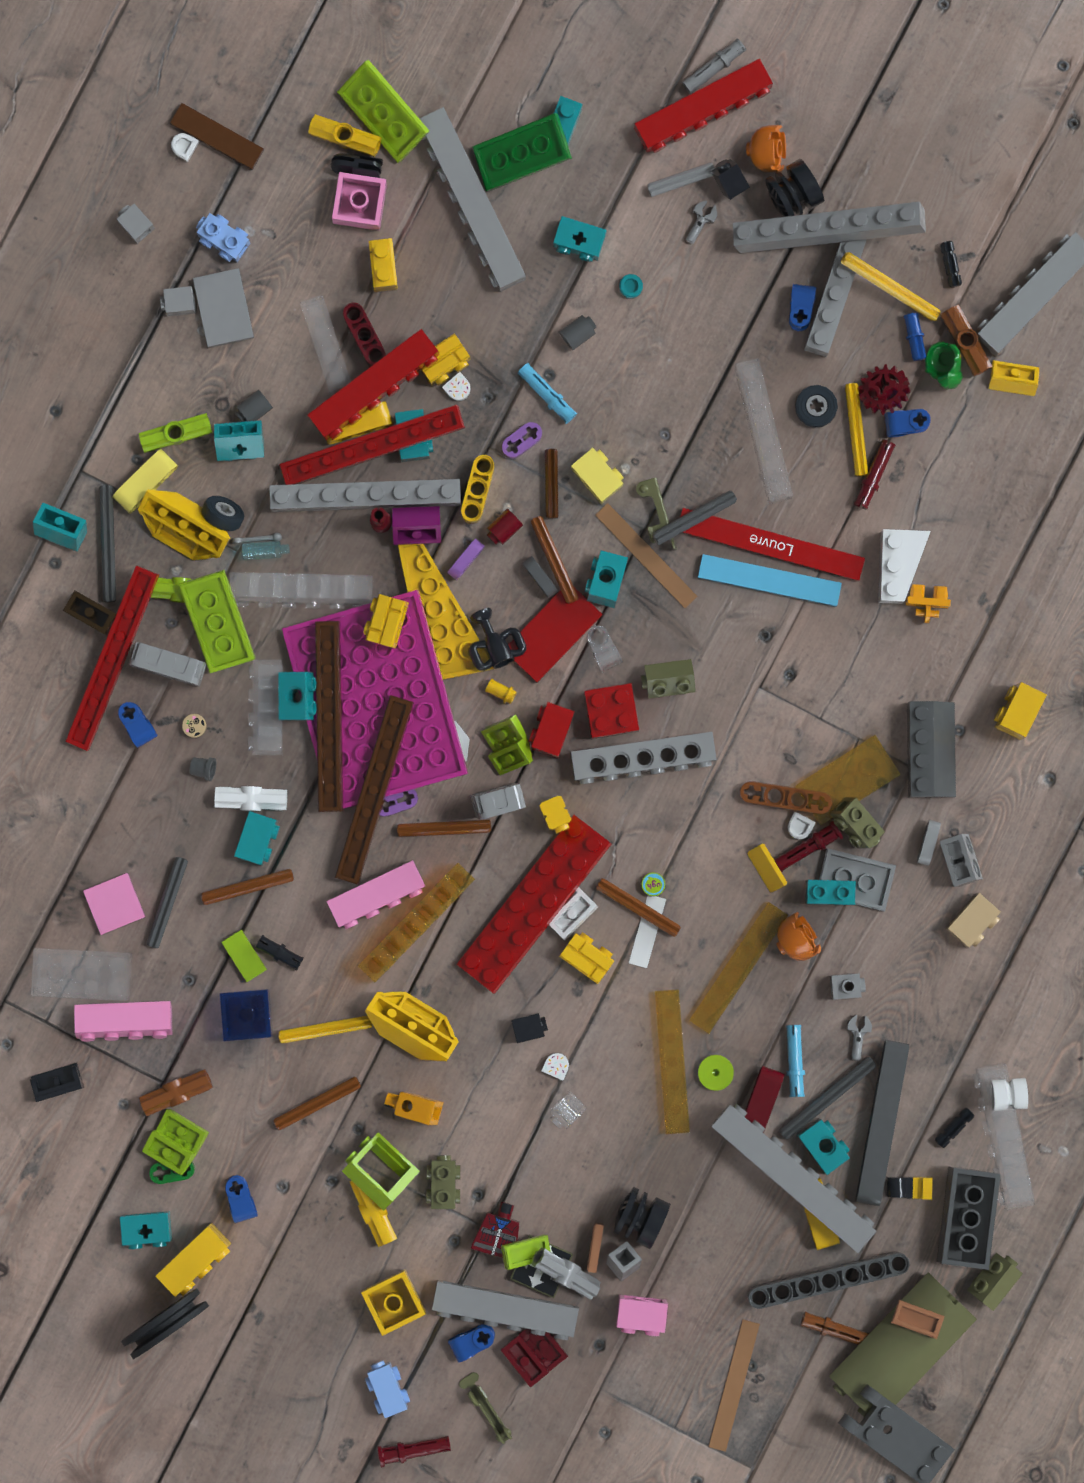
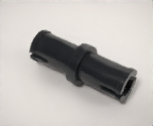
(279, 952)

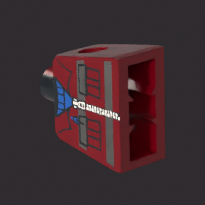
(496, 1231)

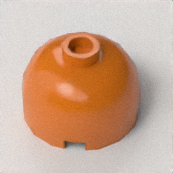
(767, 148)
(797, 938)

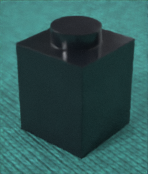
(730, 178)
(529, 1027)

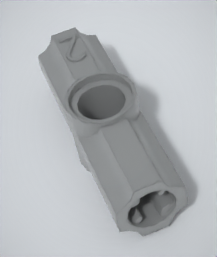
(566, 1273)

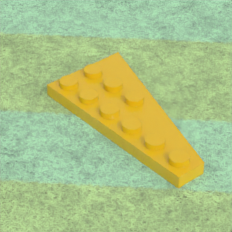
(446, 620)

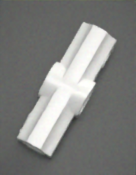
(250, 798)

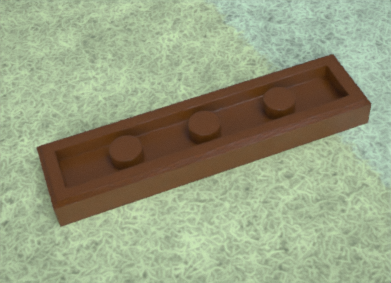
(217, 136)

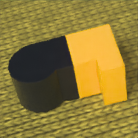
(909, 1187)

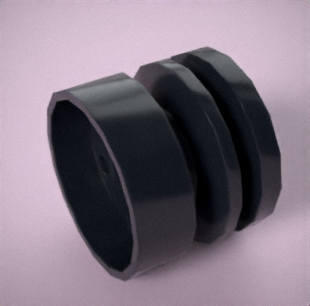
(790, 192)
(641, 1217)

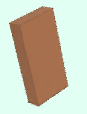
(595, 1247)
(917, 1319)

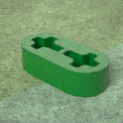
(168, 1178)

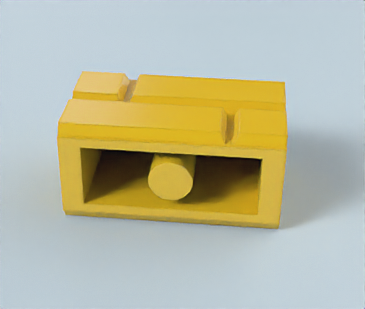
(383, 265)
(452, 357)
(386, 620)
(556, 815)
(587, 958)

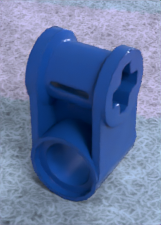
(801, 303)
(901, 422)
(139, 727)
(241, 1203)
(467, 1343)

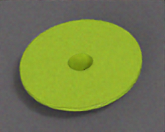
(715, 1072)

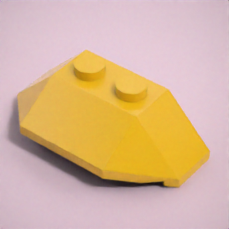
(181, 525)
(412, 1025)

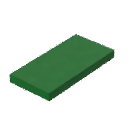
(522, 152)

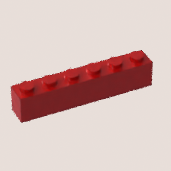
(703, 105)
(374, 384)

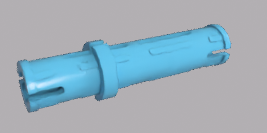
(544, 390)
(795, 1061)

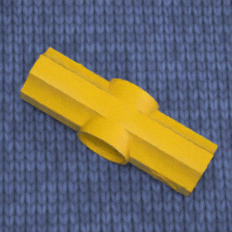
(331, 130)
(374, 1217)

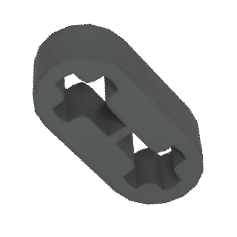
(540, 577)

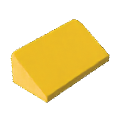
(1014, 378)
(767, 868)

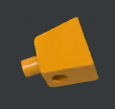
(423, 1109)

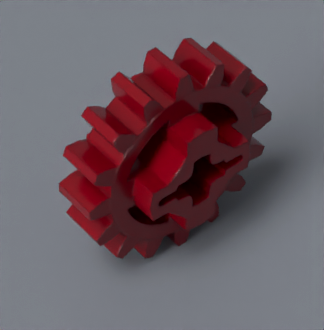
(885, 390)

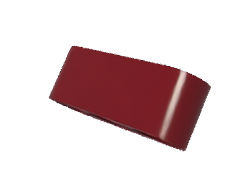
(359, 325)
(764, 1095)

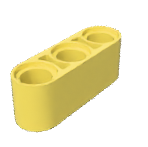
(147, 477)

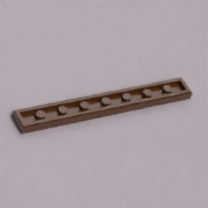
(329, 716)
(374, 789)

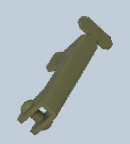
(651, 488)
(480, 1399)

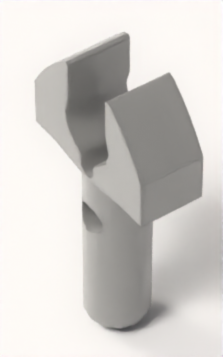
(700, 222)
(858, 1035)

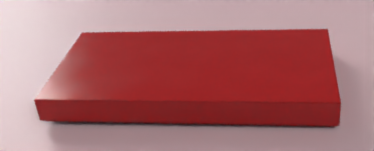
(554, 633)

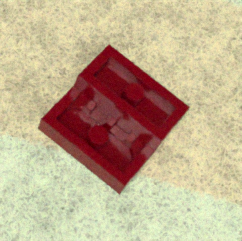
(534, 1355)

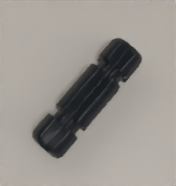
(951, 264)
(954, 1127)

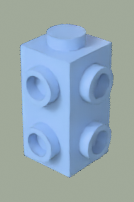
(216, 233)
(384, 1382)

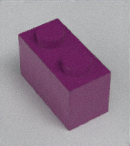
(416, 525)

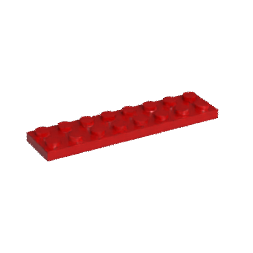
(534, 904)

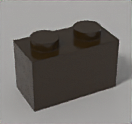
(90, 613)

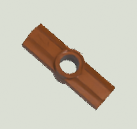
(959, 326)
(176, 1092)

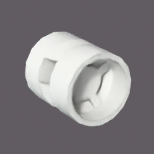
(1009, 1094)

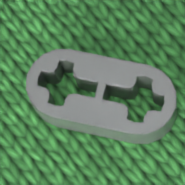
(928, 842)

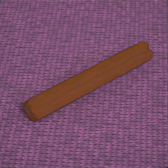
(554, 559)
(444, 828)
(247, 886)
(638, 907)
(317, 1103)

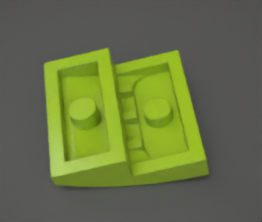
(508, 745)
(175, 1141)

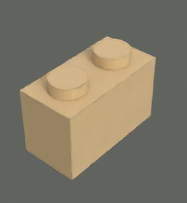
(974, 920)

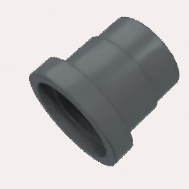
(203, 768)

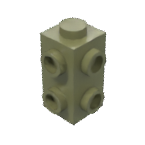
(669, 678)
(857, 823)
(443, 1178)
(996, 1282)

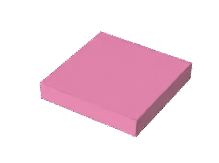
(114, 903)

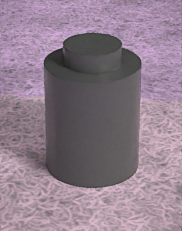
(578, 332)
(253, 407)

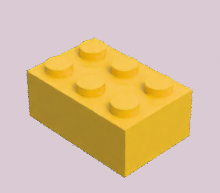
(194, 1261)

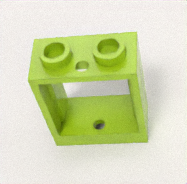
(391, 1158)

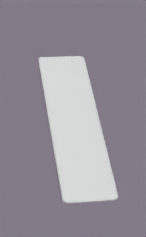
(646, 934)

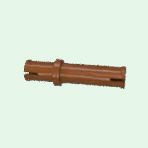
(832, 1328)

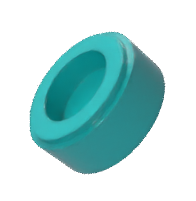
(631, 286)

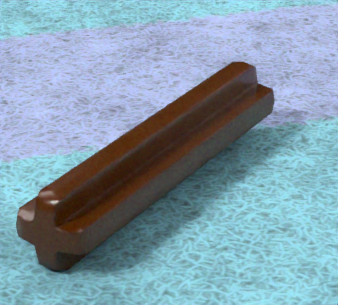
(551, 483)

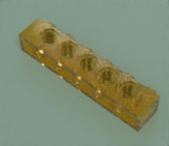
(416, 922)

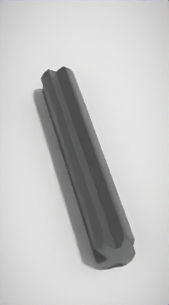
(694, 517)
(167, 902)

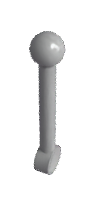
(276, 537)

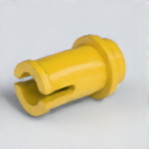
(501, 691)

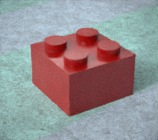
(611, 711)
(551, 730)

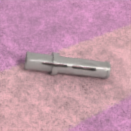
(721, 60)

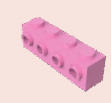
(375, 894)
(123, 1020)

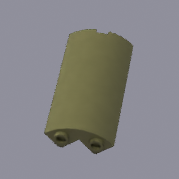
(898, 1357)

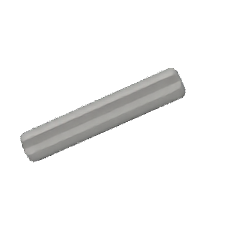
(680, 179)

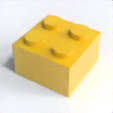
(1020, 710)
(393, 1302)

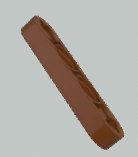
(786, 797)

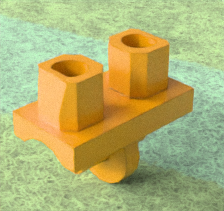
(939, 600)

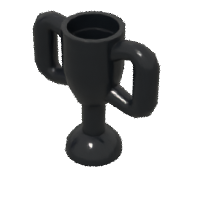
(494, 643)

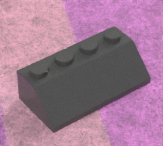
(931, 749)
(968, 1218)

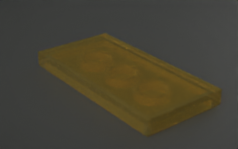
(851, 775)

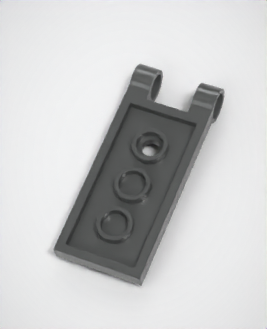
(906, 1444)

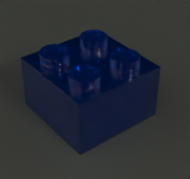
(246, 1015)

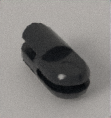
(357, 165)

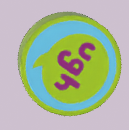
(653, 884)

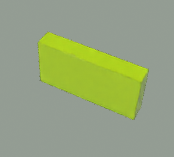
(244, 956)
(521, 1252)

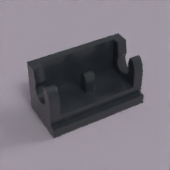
(56, 1082)

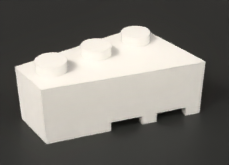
(898, 562)

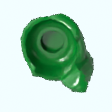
(944, 364)

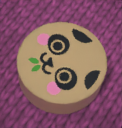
(194, 725)

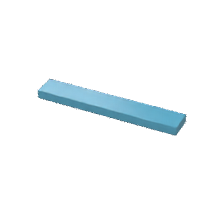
(769, 580)

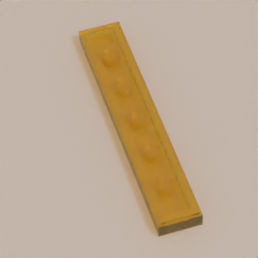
(738, 967)
(672, 1061)

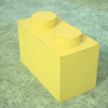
(597, 475)

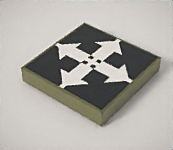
(537, 1280)

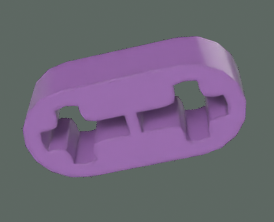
(525, 445)
(466, 559)
(399, 807)

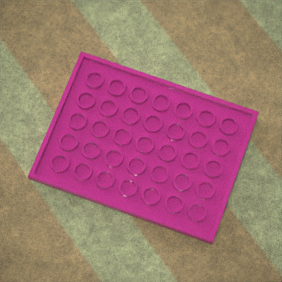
(368, 678)

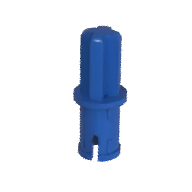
(915, 336)

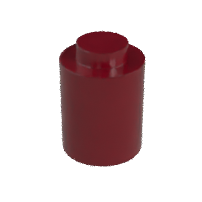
(503, 527)

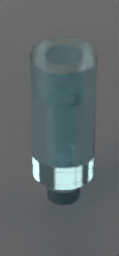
(264, 550)

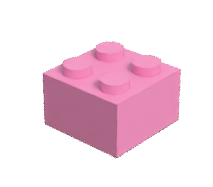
(359, 201)
(641, 1314)

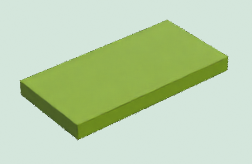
(383, 111)
(217, 621)

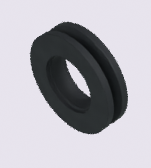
(165, 1323)

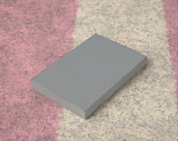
(223, 308)
(871, 877)

